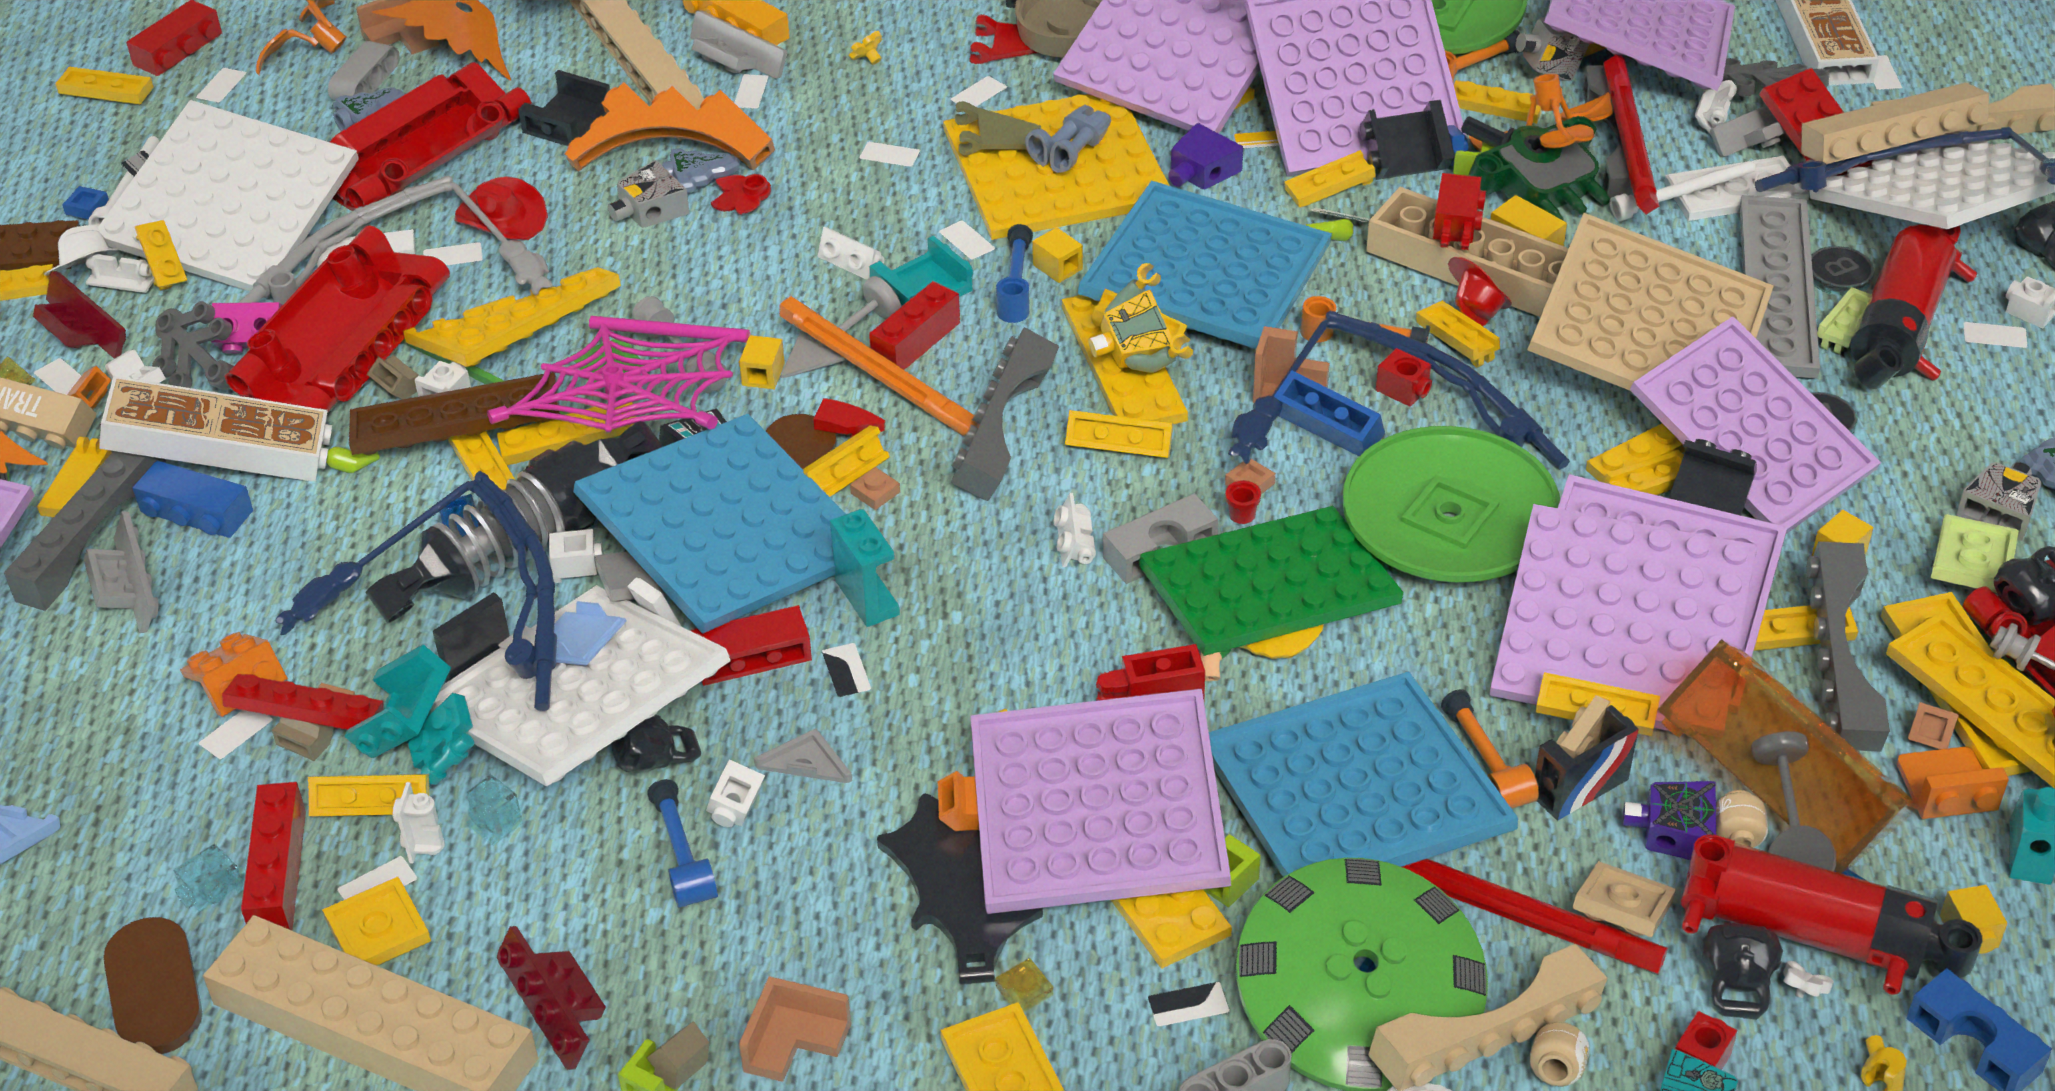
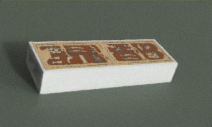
(1831, 39)
(214, 429)

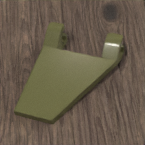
(995, 129)

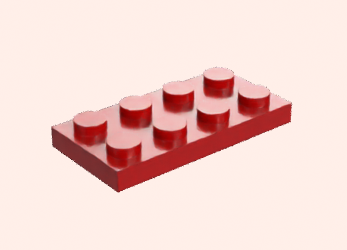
(1799, 101)

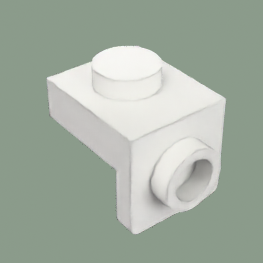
(130, 366)

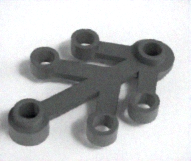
(1763, 73)
(172, 327)

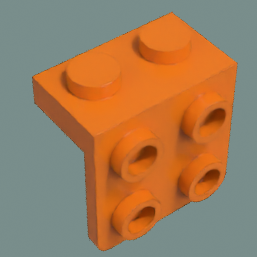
(235, 656)
(1951, 782)

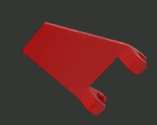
(1005, 44)

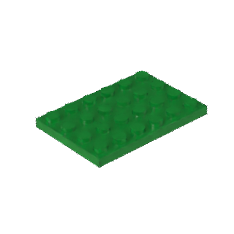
(1269, 580)

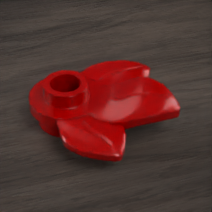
(741, 193)

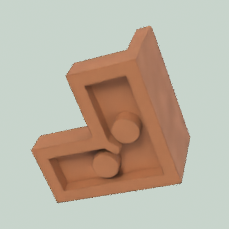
(391, 29)
(1275, 357)
(790, 1019)

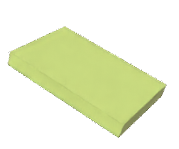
(1972, 551)

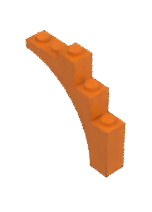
(671, 115)

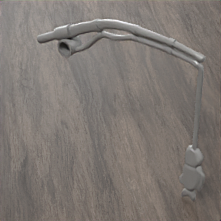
(281, 282)

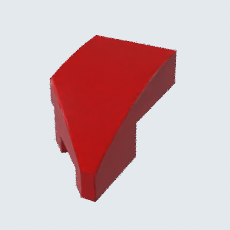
(845, 418)

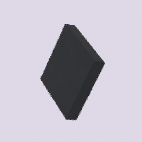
(472, 635)

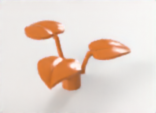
(324, 33)
(1548, 96)

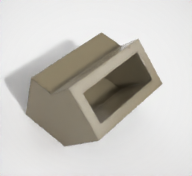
(394, 376)
(302, 737)
(680, 1056)

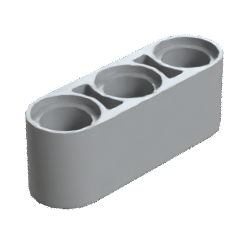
(364, 70)
(1247, 1070)

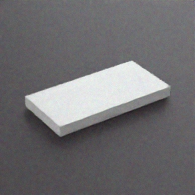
(1726, 196)

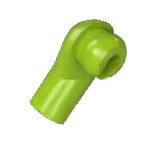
(1341, 229)
(344, 461)

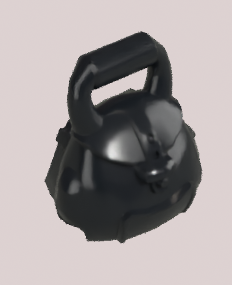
(2037, 231)
(2029, 586)
(652, 746)
(1742, 961)

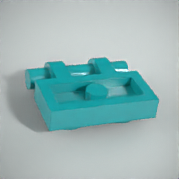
(442, 739)

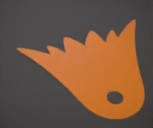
(462, 29)

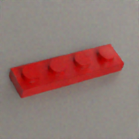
(299, 702)

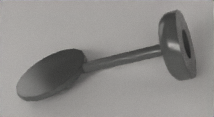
(1798, 842)

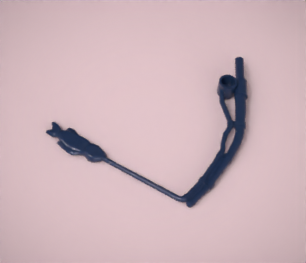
(1813, 173)
(1516, 426)
(520, 654)

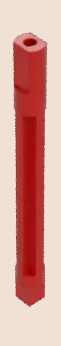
(1631, 134)
(1543, 916)

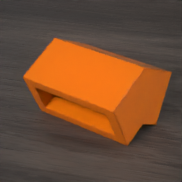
(90, 380)
(958, 802)

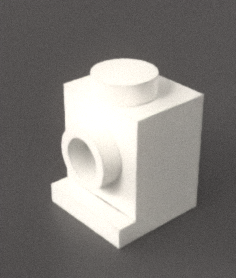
(2031, 301)
(443, 378)
(573, 554)
(737, 784)

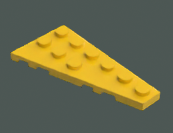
(504, 321)

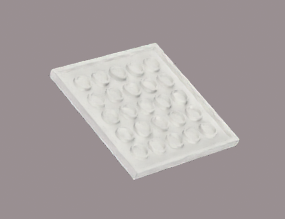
(1942, 183)
(229, 193)
(590, 705)

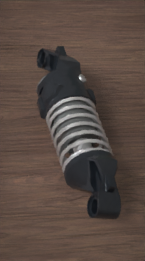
(543, 498)

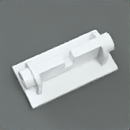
(1715, 105)
(847, 253)
(129, 275)
(1074, 532)
(418, 824)

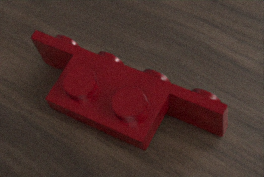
(77, 318)
(554, 994)

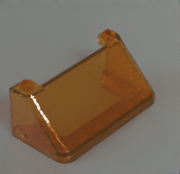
(1835, 788)

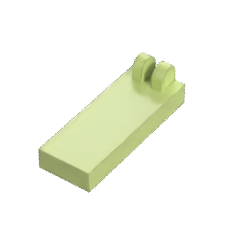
(1843, 320)

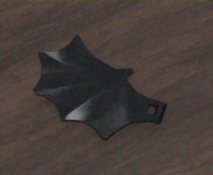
(950, 889)

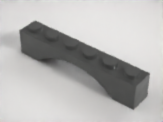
(1616, 174)
(986, 456)
(48, 561)
(1854, 705)

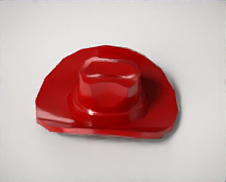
(510, 205)

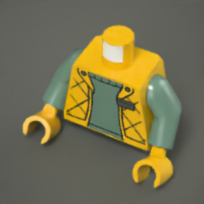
(1136, 329)

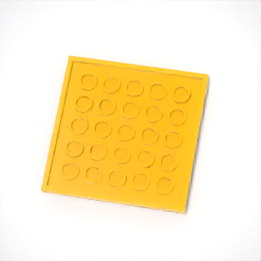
(1017, 190)

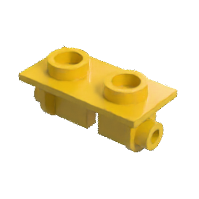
(160, 254)

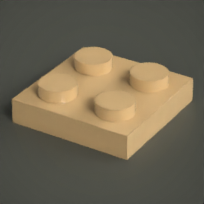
(1585, 728)
(1624, 899)

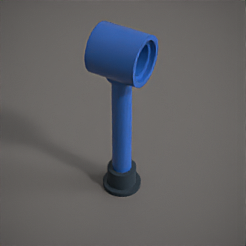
(1013, 291)
(692, 879)

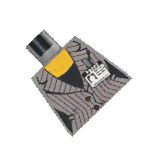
(1552, 50)
(649, 196)
(2001, 497)

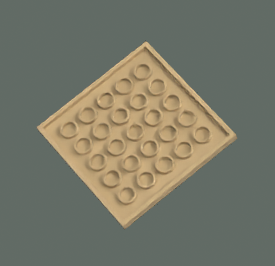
(1636, 303)

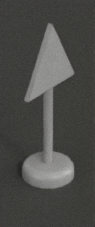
(812, 354)

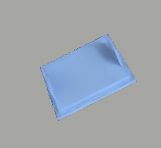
(584, 633)

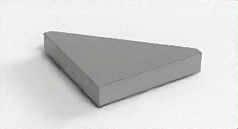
(807, 757)

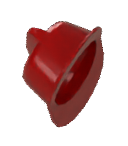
(1476, 292)

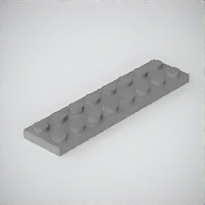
(1779, 253)

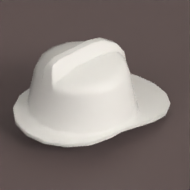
(78, 244)

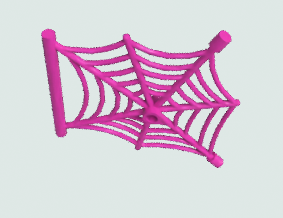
(619, 383)

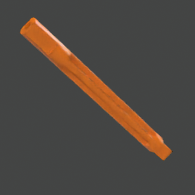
(877, 366)

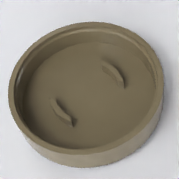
(1052, 24)

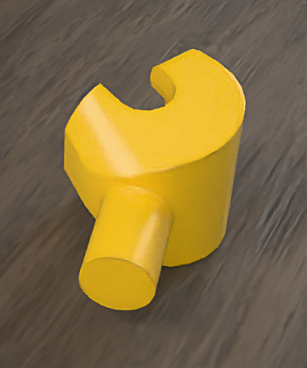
(1883, 1065)

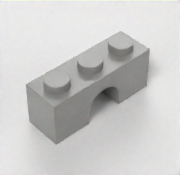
(1170, 525)

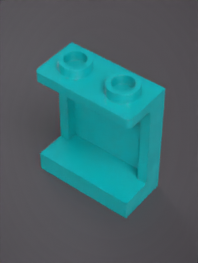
(937, 265)
(856, 554)
(412, 688)

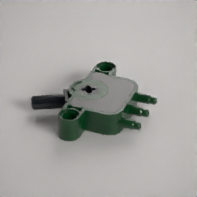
(1535, 172)

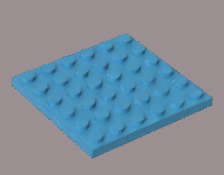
(1217, 262)
(718, 520)
(1358, 779)

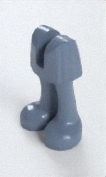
(1081, 125)

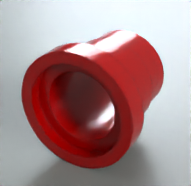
(1242, 501)

